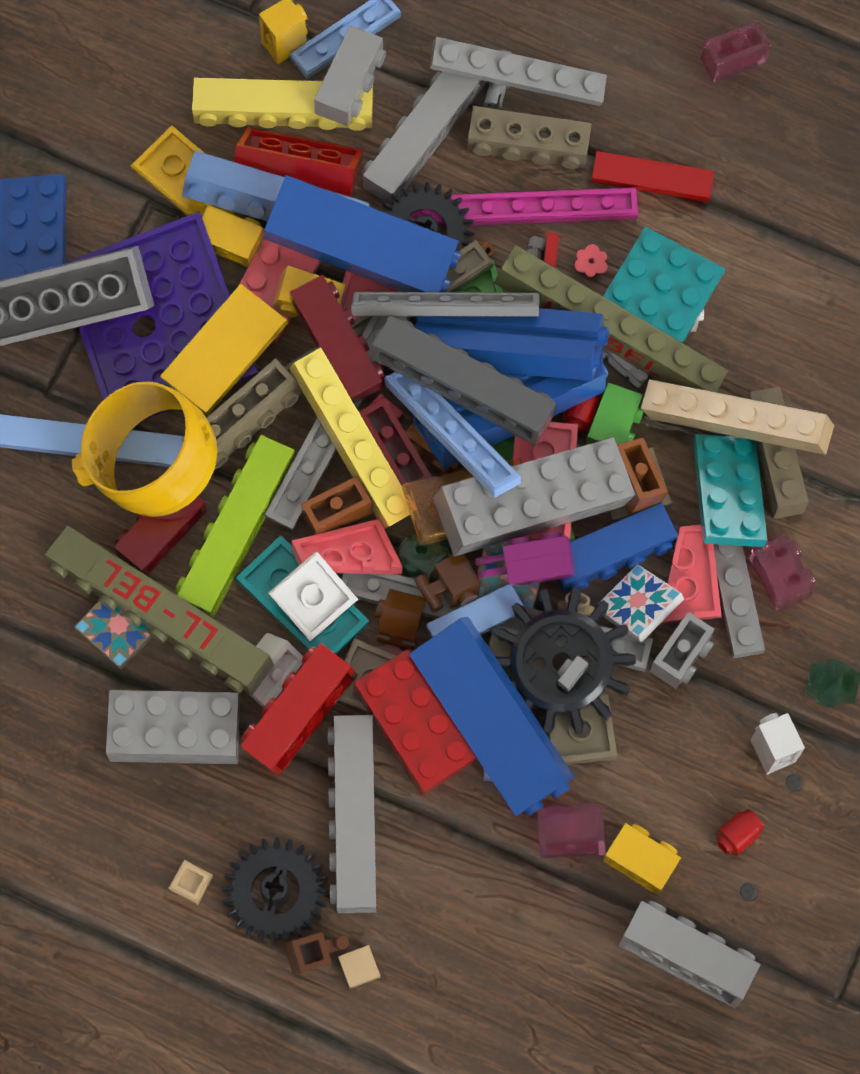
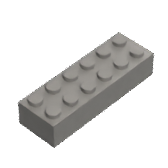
(73, 295)
(550, 494)

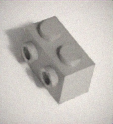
(681, 651)

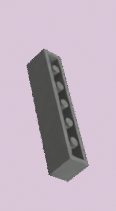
(463, 379)

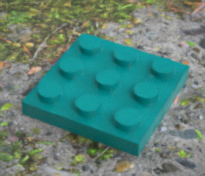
(664, 284)

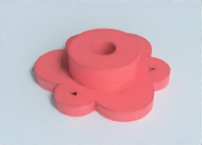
(591, 254)

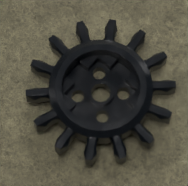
(584, 640)

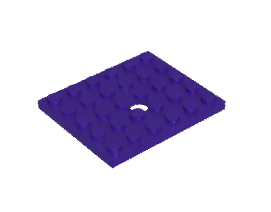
(185, 294)

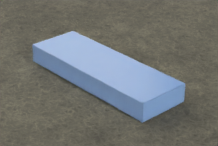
(484, 612)

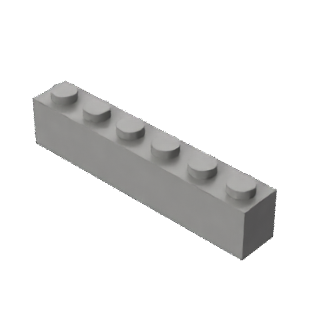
(419, 134)
(353, 814)

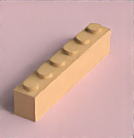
(738, 416)

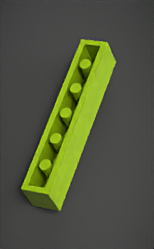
(236, 525)

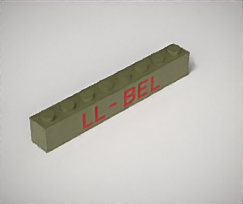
(628, 334)
(159, 610)

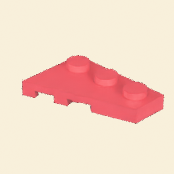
(352, 549)
(694, 576)

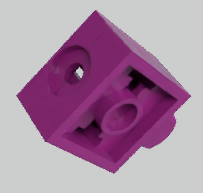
(532, 560)

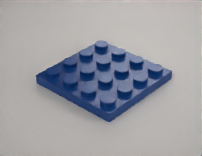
(32, 224)

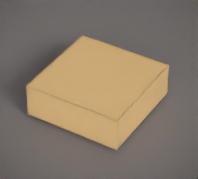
(190, 882)
(359, 966)

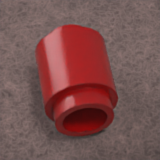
(582, 414)
(739, 832)

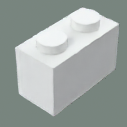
(777, 742)

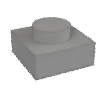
(571, 672)

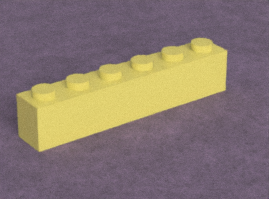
(267, 104)
(350, 436)

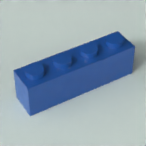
(620, 545)

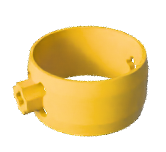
(111, 425)

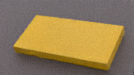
(165, 169)
(224, 349)

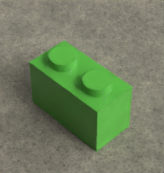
(616, 415)

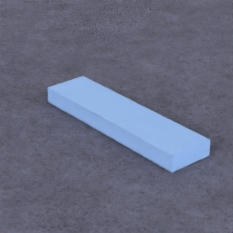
(321, 49)

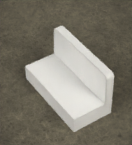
(285, 661)

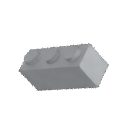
(350, 76)

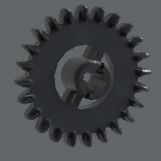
(436, 203)
(284, 861)

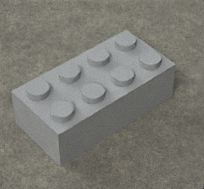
(173, 727)
(689, 954)

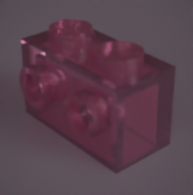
(735, 51)
(782, 572)
(571, 831)

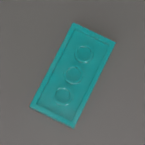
(729, 491)
(271, 569)

